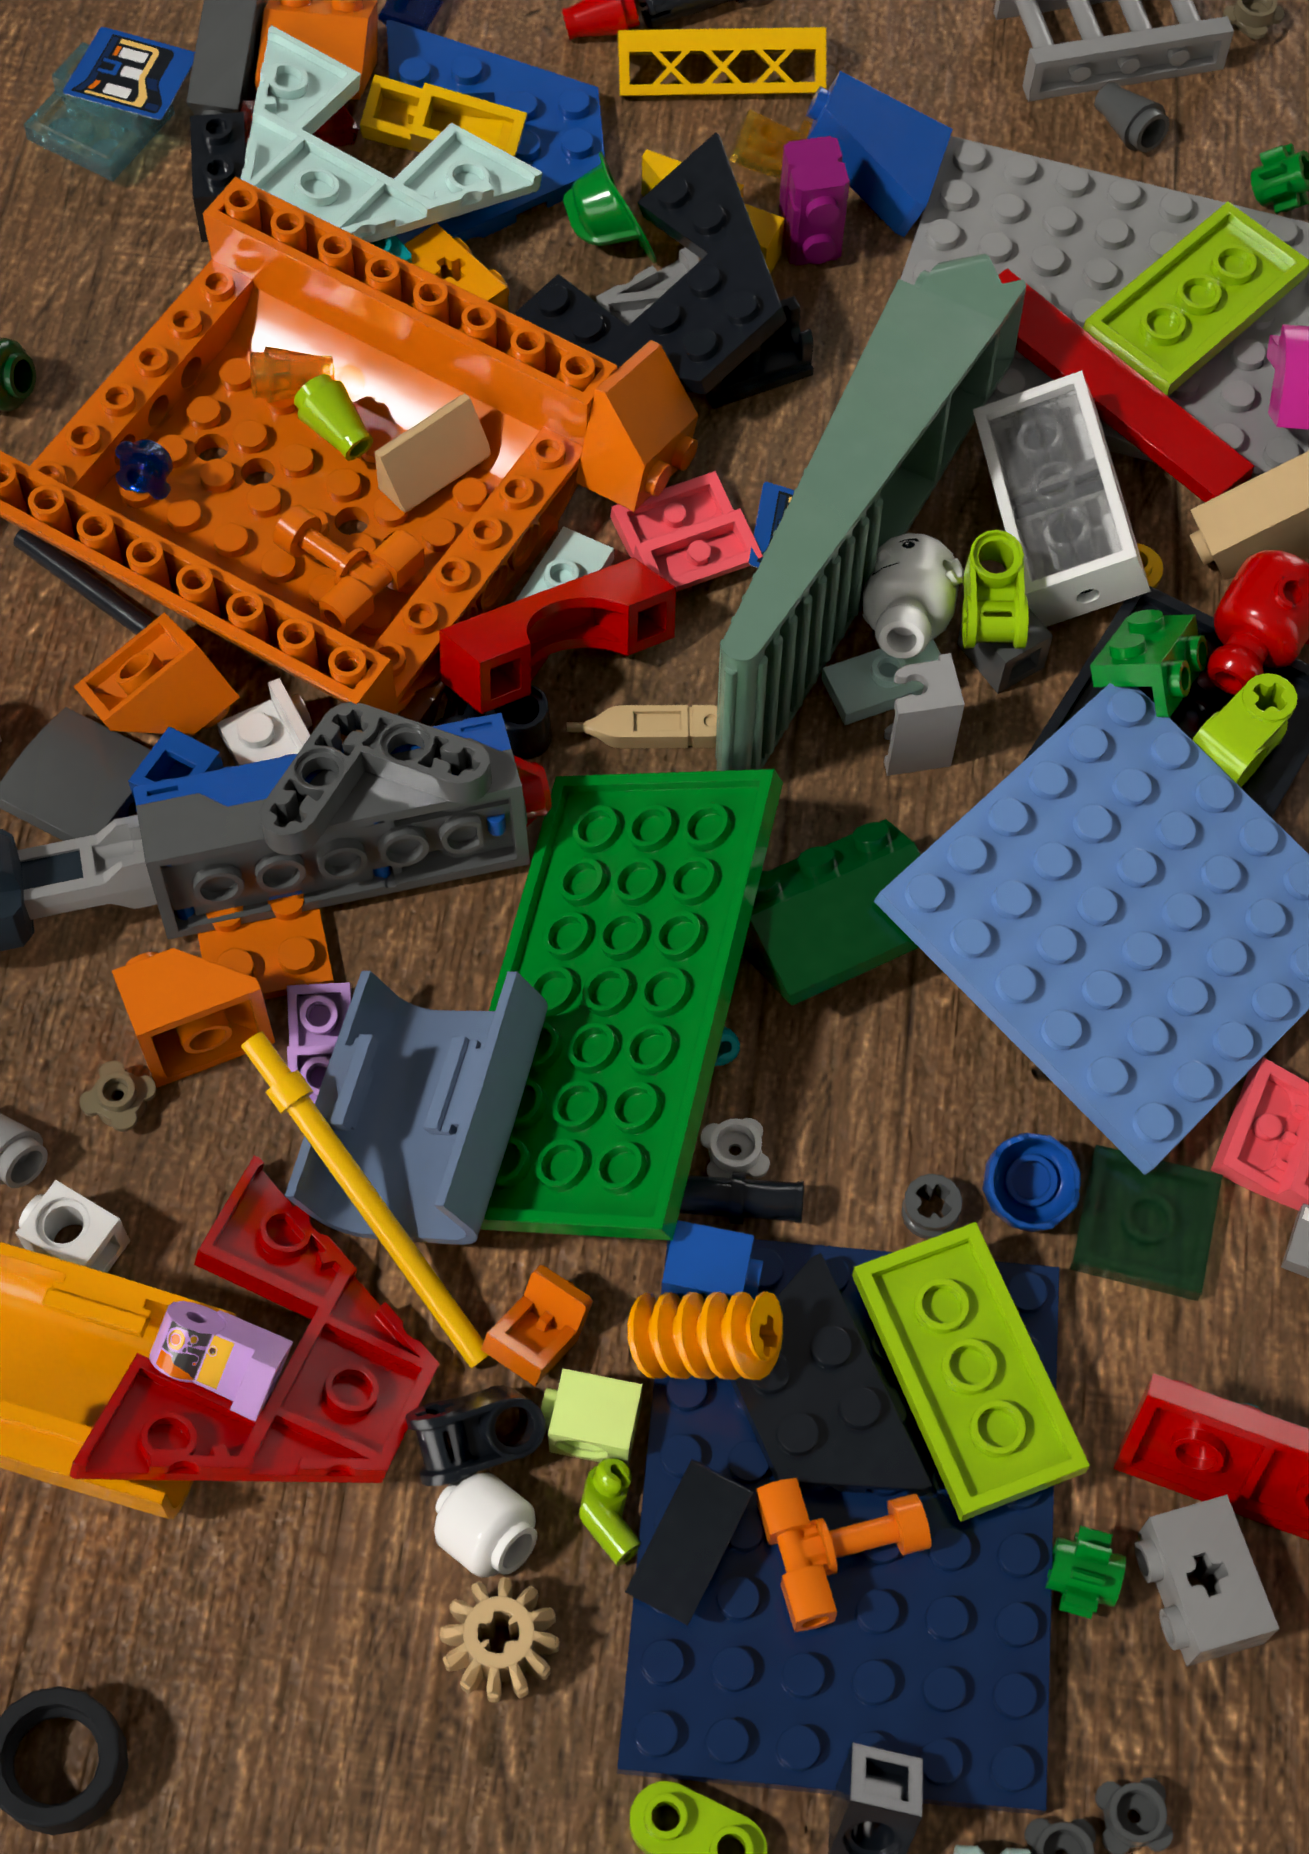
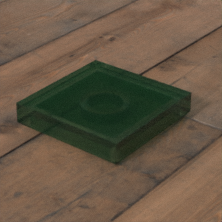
(1146, 1226)

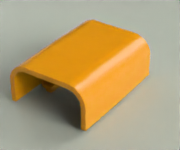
(61, 1358)

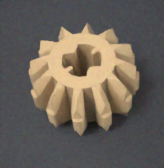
(481, 1623)

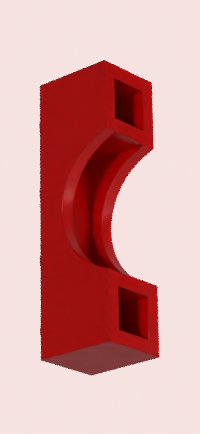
(611, 609)

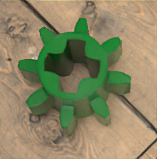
(1282, 178)
(1086, 1572)

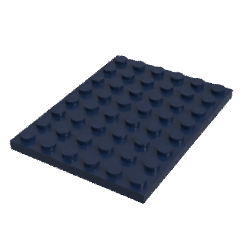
(926, 1647)

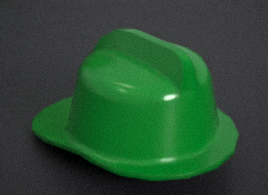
(600, 212)

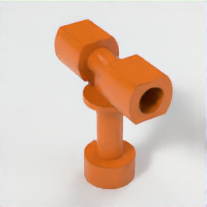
(358, 573)
(812, 1550)

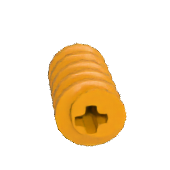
(705, 1335)

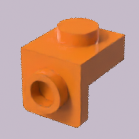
(539, 1326)

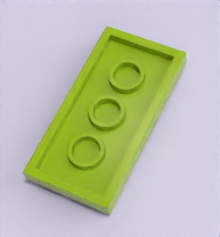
(1197, 297)
(969, 1371)

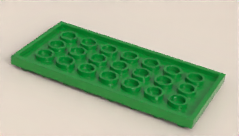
(637, 951)

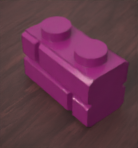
(813, 200)

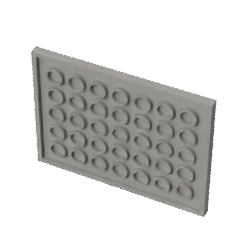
(1082, 241)

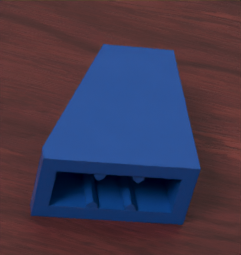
(885, 146)

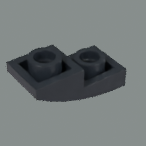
(689, 1542)

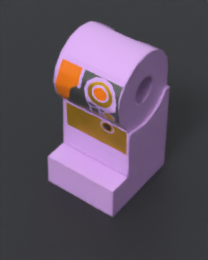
(220, 1355)

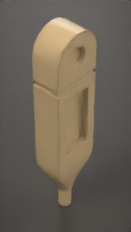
(653, 726)

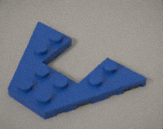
(560, 128)

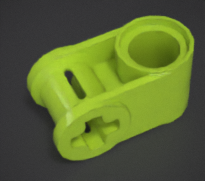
(995, 602)
(1249, 726)

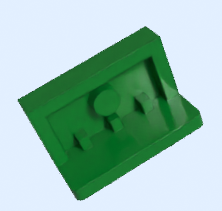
(1154, 653)

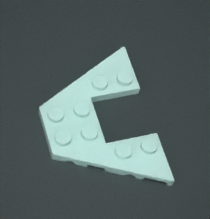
(282, 157)

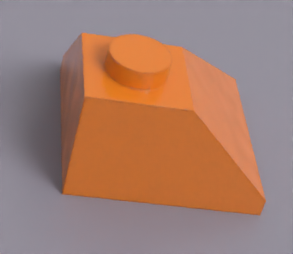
(158, 684)

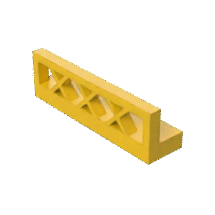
(721, 41)

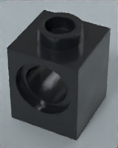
(875, 1802)

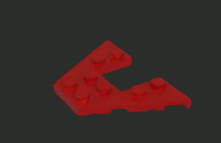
(334, 1406)

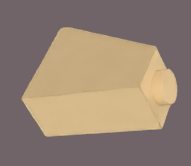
(1255, 517)

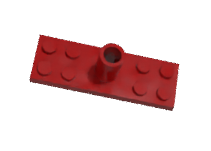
(1217, 1450)

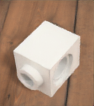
(96, 1246)

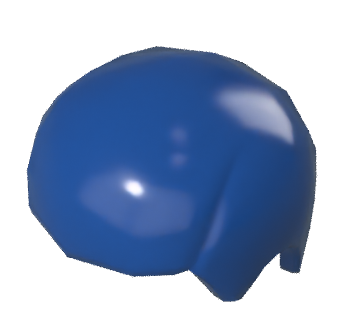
(1032, 1182)

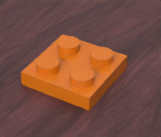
(273, 950)

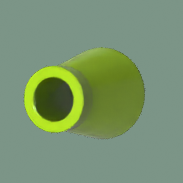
(332, 415)

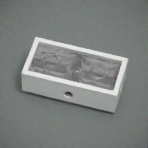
(1061, 499)

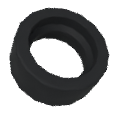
(110, 1771)

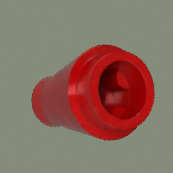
(599, 17)

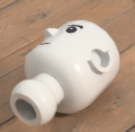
(911, 593)

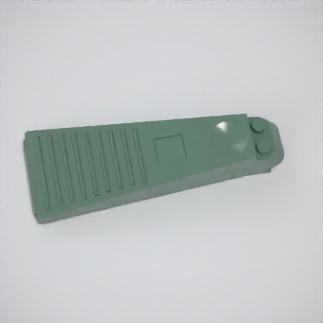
(879, 459)

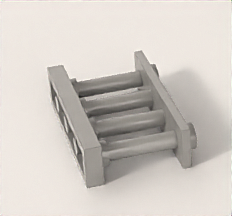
(1121, 58)

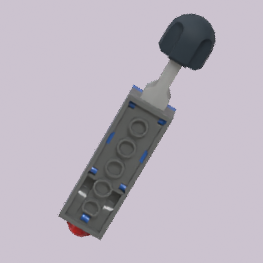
(204, 848)

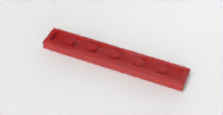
(1129, 400)

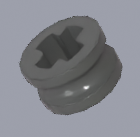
(928, 1186)

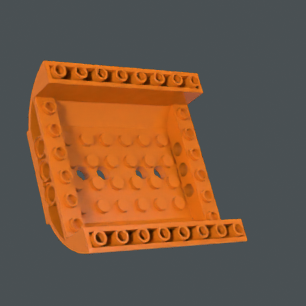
(402, 352)

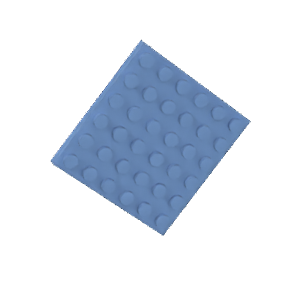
(1120, 920)

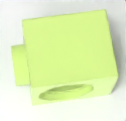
(592, 1416)

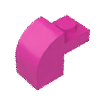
(1291, 377)

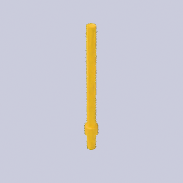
(291, 1094)

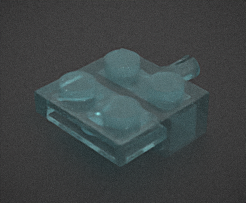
(90, 132)

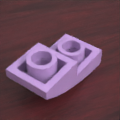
(314, 1026)

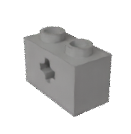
(1212, 1545)

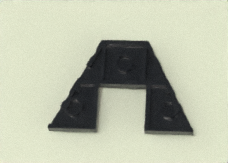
(709, 314)

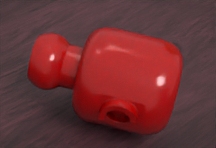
(1261, 619)

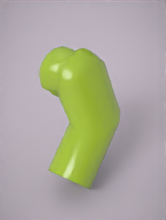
(603, 1509)

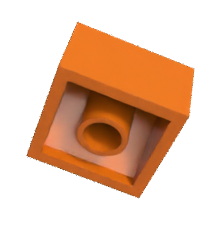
(335, 27)
(638, 430)
(189, 1011)

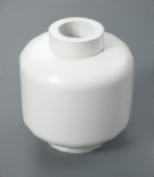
(485, 1525)

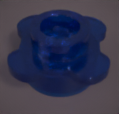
(144, 468)

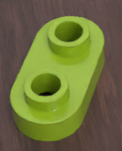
(700, 1826)

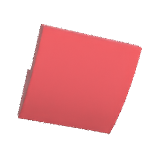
(687, 532)
(1269, 1136)

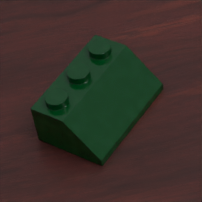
(819, 915)

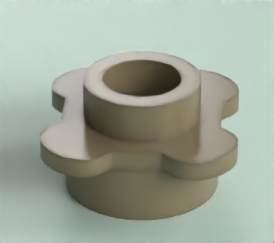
(1254, 16)
(123, 1113)

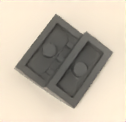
(72, 777)

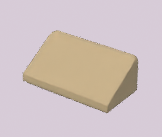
(431, 454)

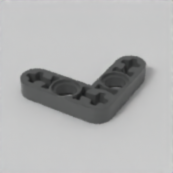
(370, 754)

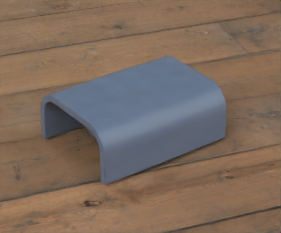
(421, 1109)

